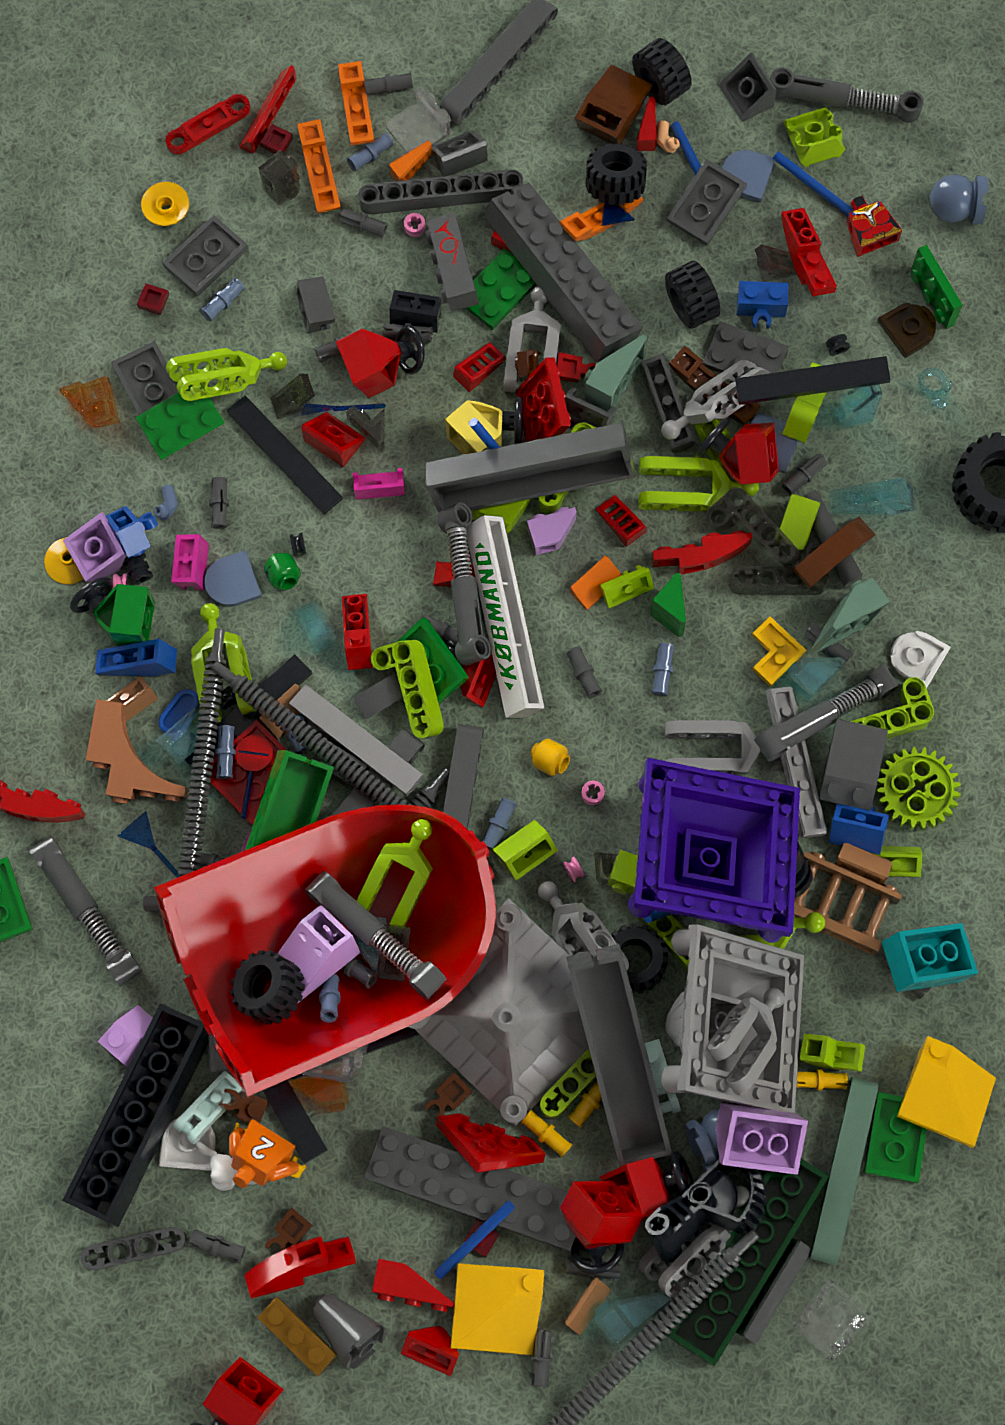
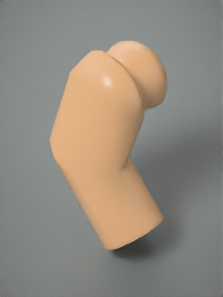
(666, 142)

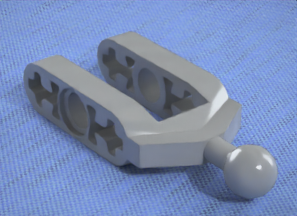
(532, 321)
(701, 412)
(716, 730)
(583, 921)
(760, 1049)
(667, 1272)

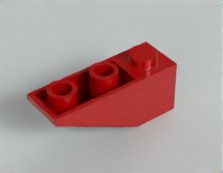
(357, 631)
(401, 1281)

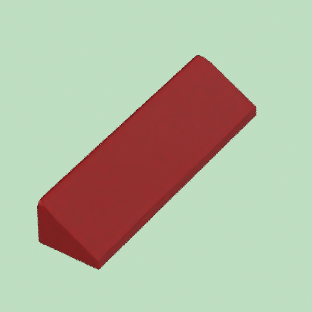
(268, 110)

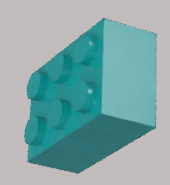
(929, 957)

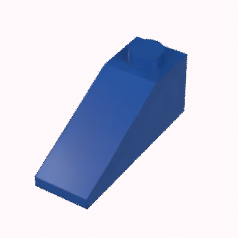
(137, 659)

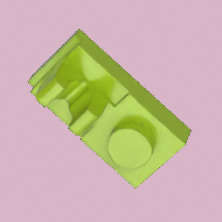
(627, 586)

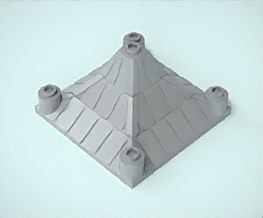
(719, 977)
(514, 1020)

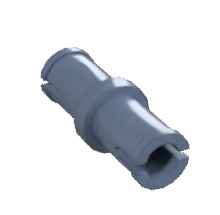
(370, 151)
(222, 299)
(663, 669)
(225, 752)
(499, 823)
(329, 999)

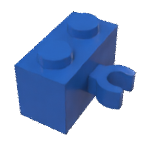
(762, 300)
(131, 530)
(859, 828)

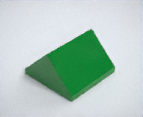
(669, 606)

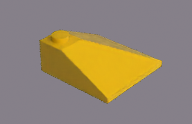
(947, 1093)
(496, 1308)

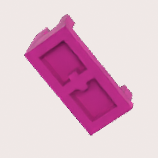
(379, 484)
(190, 561)

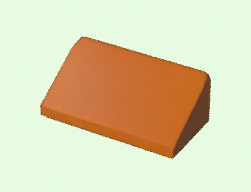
(587, 588)

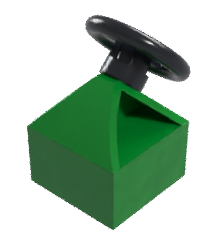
(121, 613)

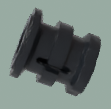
(138, 569)

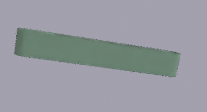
(845, 1171)

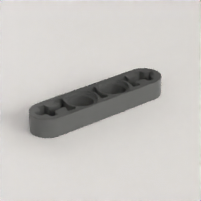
(133, 1246)

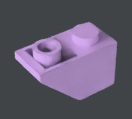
(550, 530)

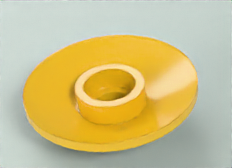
(165, 194)
(59, 570)

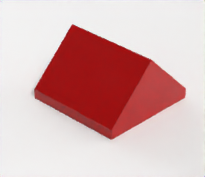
(332, 438)

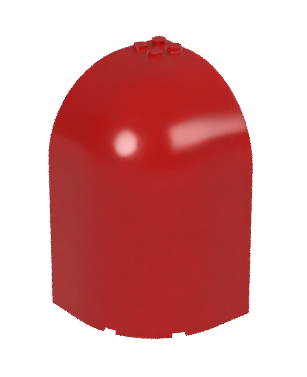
(260, 898)

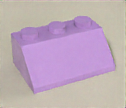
(760, 1138)

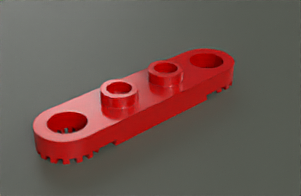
(208, 124)

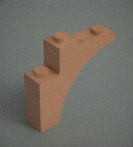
(128, 774)

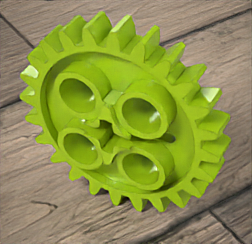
(904, 770)

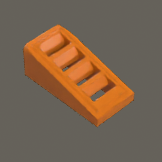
(411, 162)

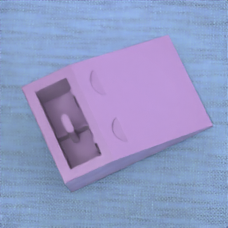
(319, 948)

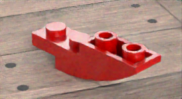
(805, 252)
(712, 552)
(40, 807)
(294, 1263)

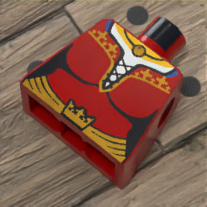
(871, 226)

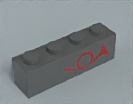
(452, 262)

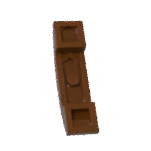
(695, 374)
(833, 551)

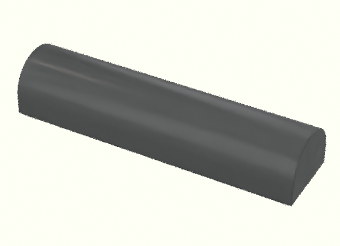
(667, 399)
(824, 529)
(773, 1291)

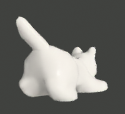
(221, 1168)

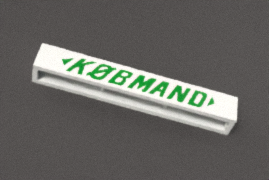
(504, 617)

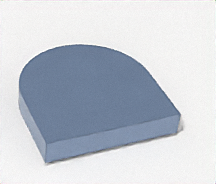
(752, 169)
(232, 581)

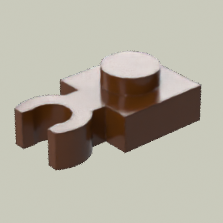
(526, 362)
(451, 1093)
(245, 1107)
(290, 1229)

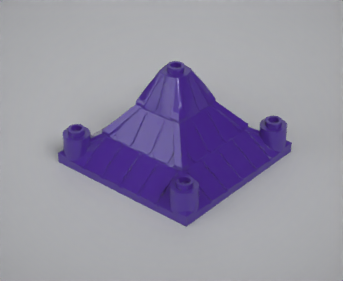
(717, 848)

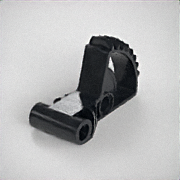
(680, 1218)

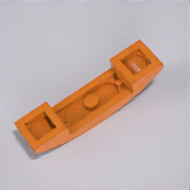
(355, 103)
(318, 166)
(589, 223)

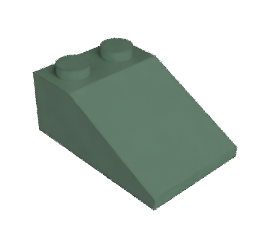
(613, 374)
(853, 613)

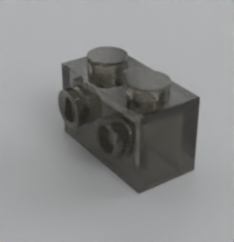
(280, 177)

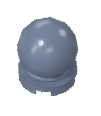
(957, 198)
(703, 1138)

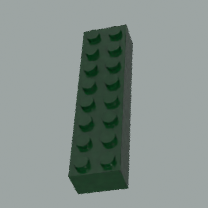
(718, 1316)

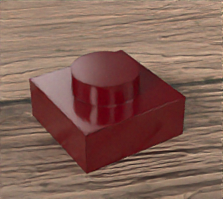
(276, 139)
(153, 299)
(487, 1243)

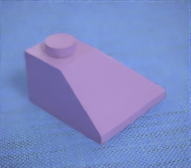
(126, 1034)

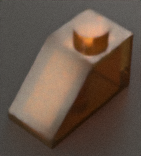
(323, 1092)

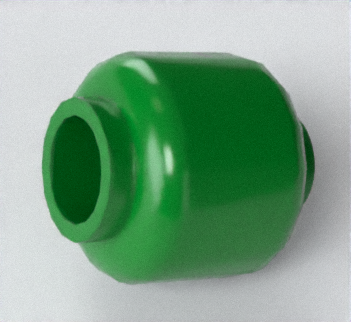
(282, 571)

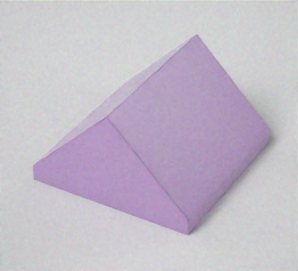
(95, 549)

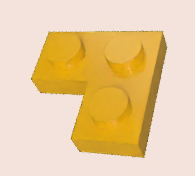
(781, 648)

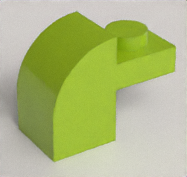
(832, 1054)

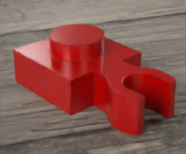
(572, 367)

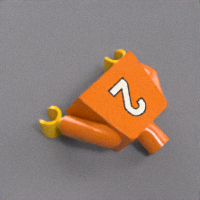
(261, 1155)

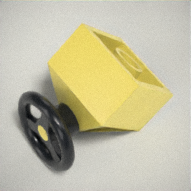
(491, 418)

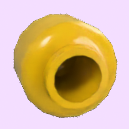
(550, 757)

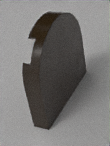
(909, 327)

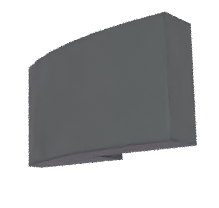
(379, 696)

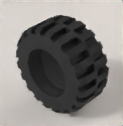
(968, 486)

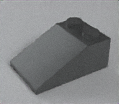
(853, 764)

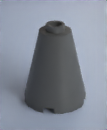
(347, 1330)

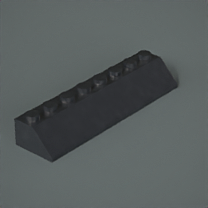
(138, 1116)

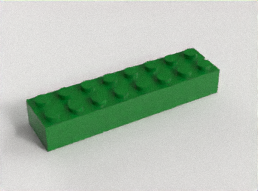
(290, 797)

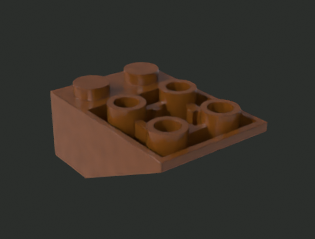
(612, 105)

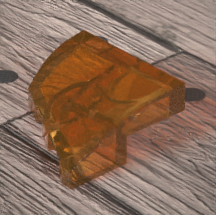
(95, 412)

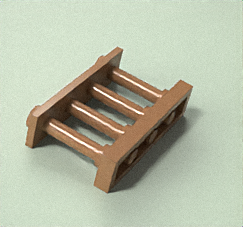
(843, 929)

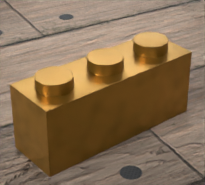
(297, 1336)

